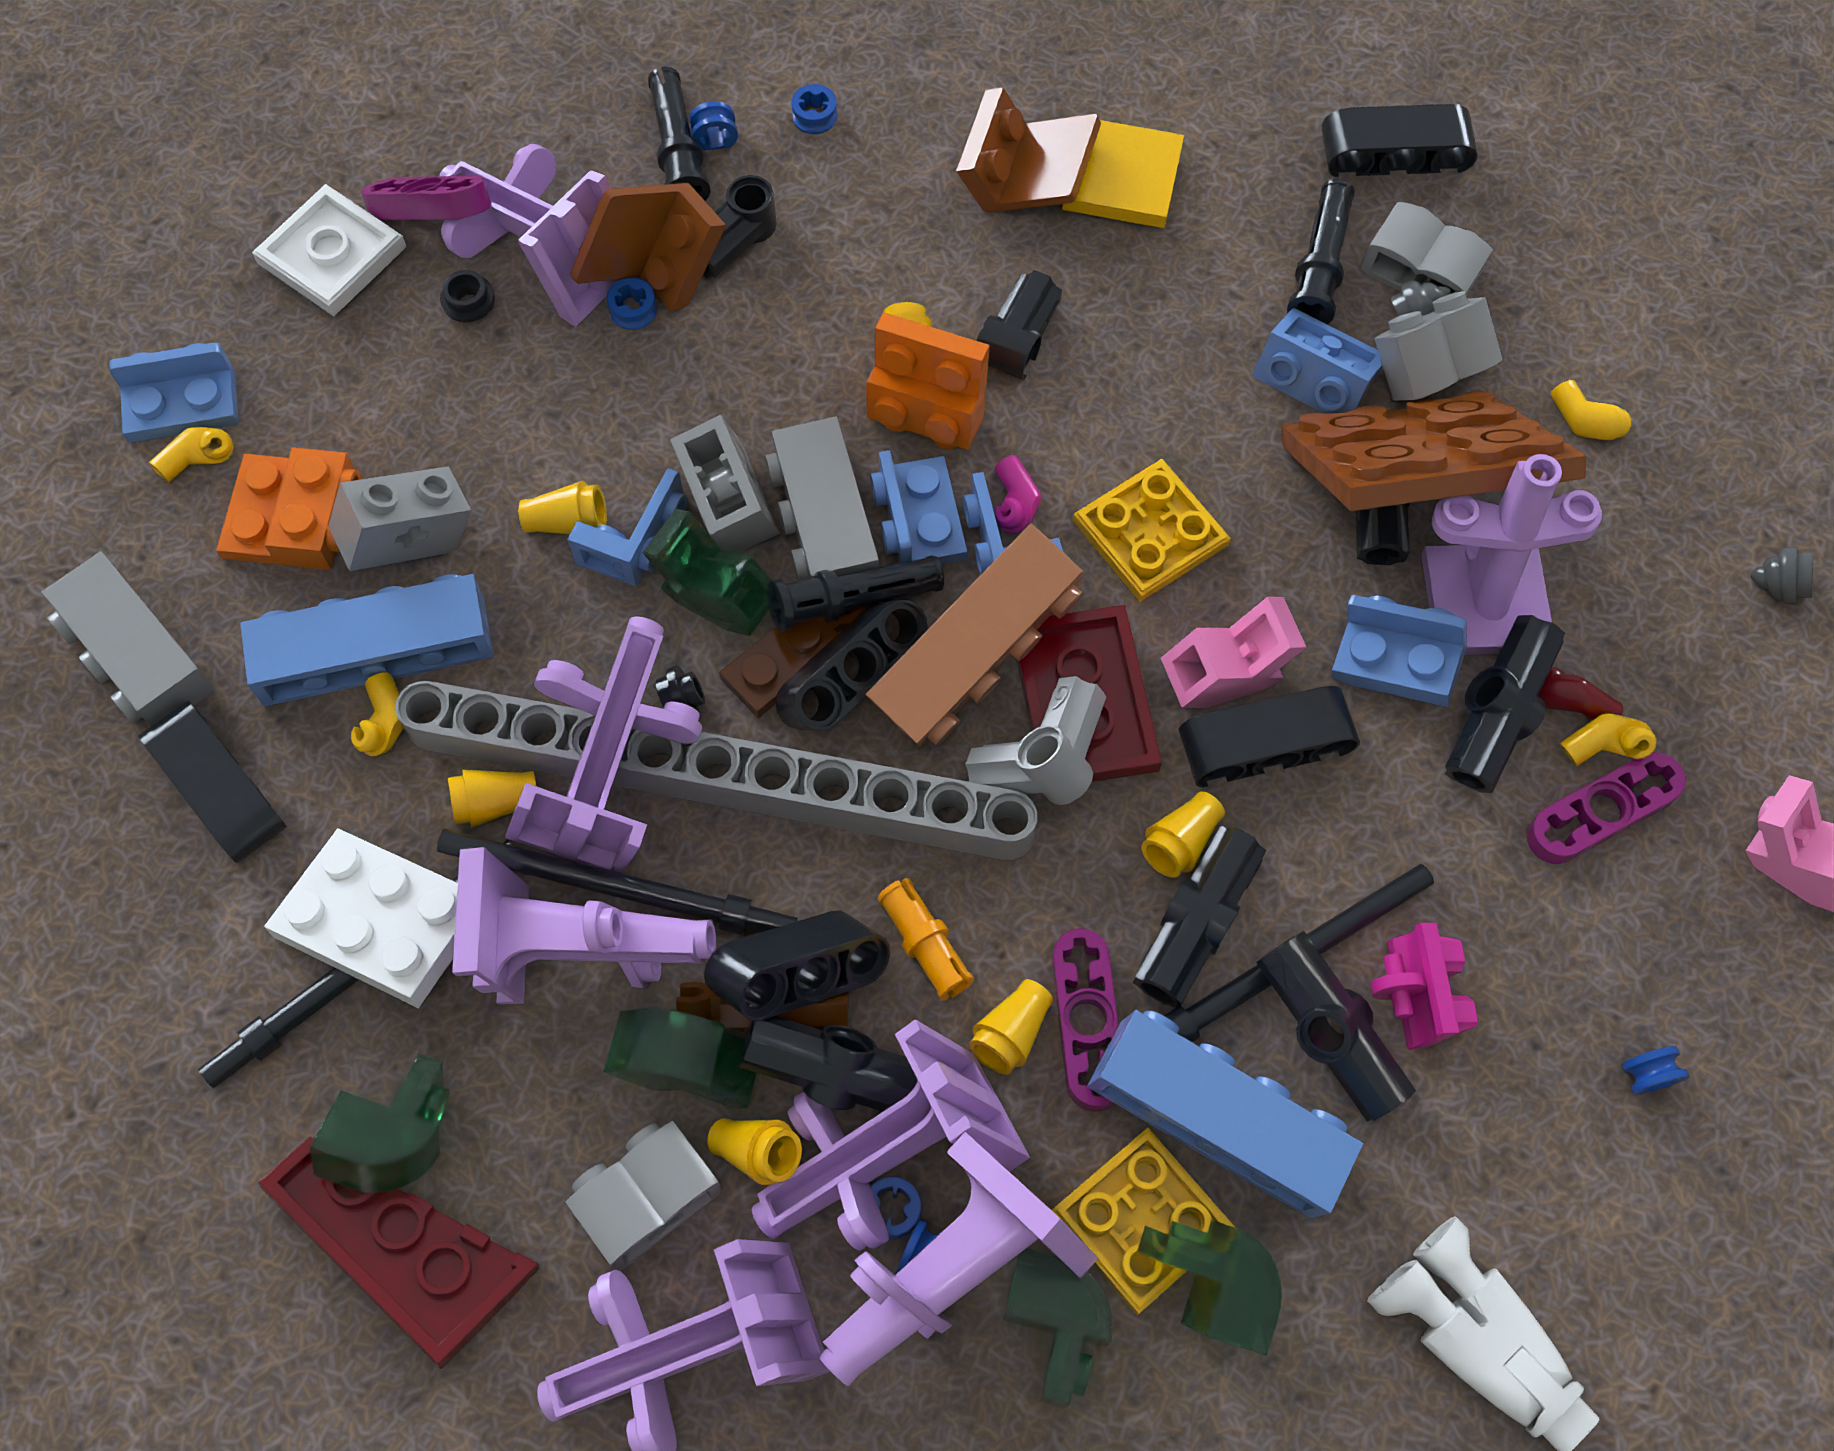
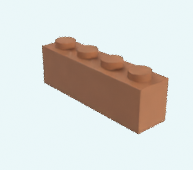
(977, 636)

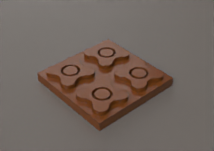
(1423, 450)

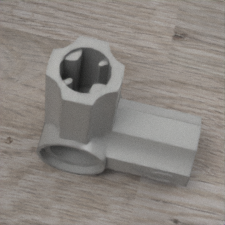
(1050, 756)

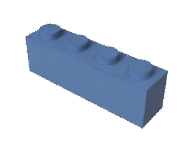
(359, 637)
(1226, 1114)

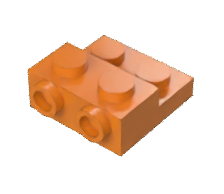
(927, 382)
(285, 508)

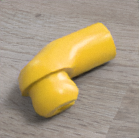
(1589, 418)
(192, 447)
(383, 727)
(1611, 734)

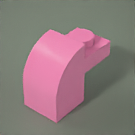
(1234, 661)
(1796, 843)

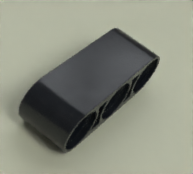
(1399, 138)
(826, 672)
(1268, 733)
(212, 782)
(796, 964)

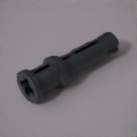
(678, 153)
(1320, 269)
(830, 595)

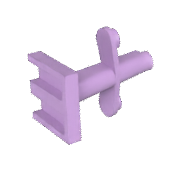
(546, 232)
(1498, 560)
(577, 823)
(505, 930)
(946, 1102)
(990, 1232)
(763, 1315)

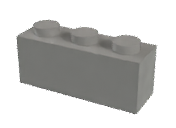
(820, 500)
(124, 642)

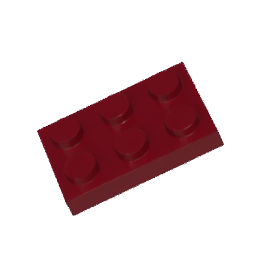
(1100, 651)

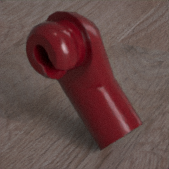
(1577, 695)

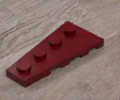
(408, 1258)

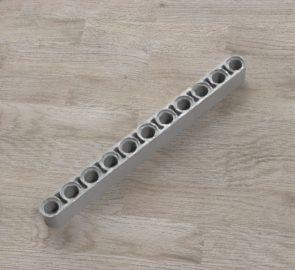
(739, 788)

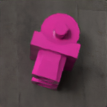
(1420, 986)

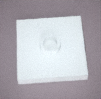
(329, 250)

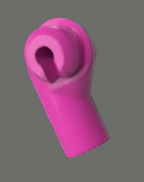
(1022, 496)

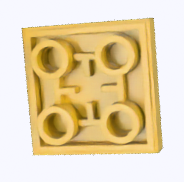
(1129, 175)
(1151, 530)
(1133, 1191)

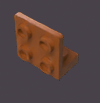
(1024, 163)
(651, 234)

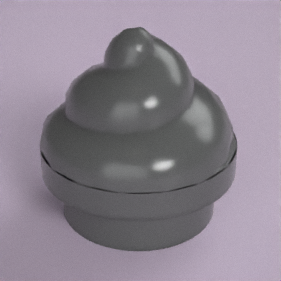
(1418, 297)
(1786, 575)

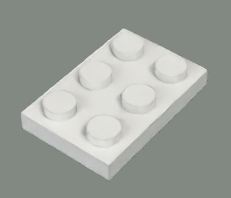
(372, 917)

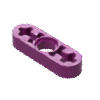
(427, 198)
(1616, 786)
(1066, 975)

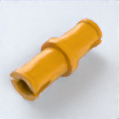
(925, 939)

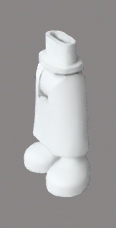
(1488, 1337)

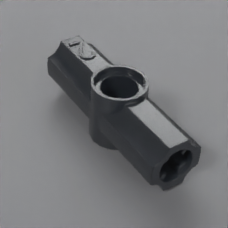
(1505, 703)
(1199, 916)
(1356, 1057)
(830, 1065)

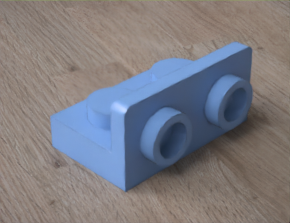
(1317, 364)
(175, 391)
(919, 510)
(1401, 649)

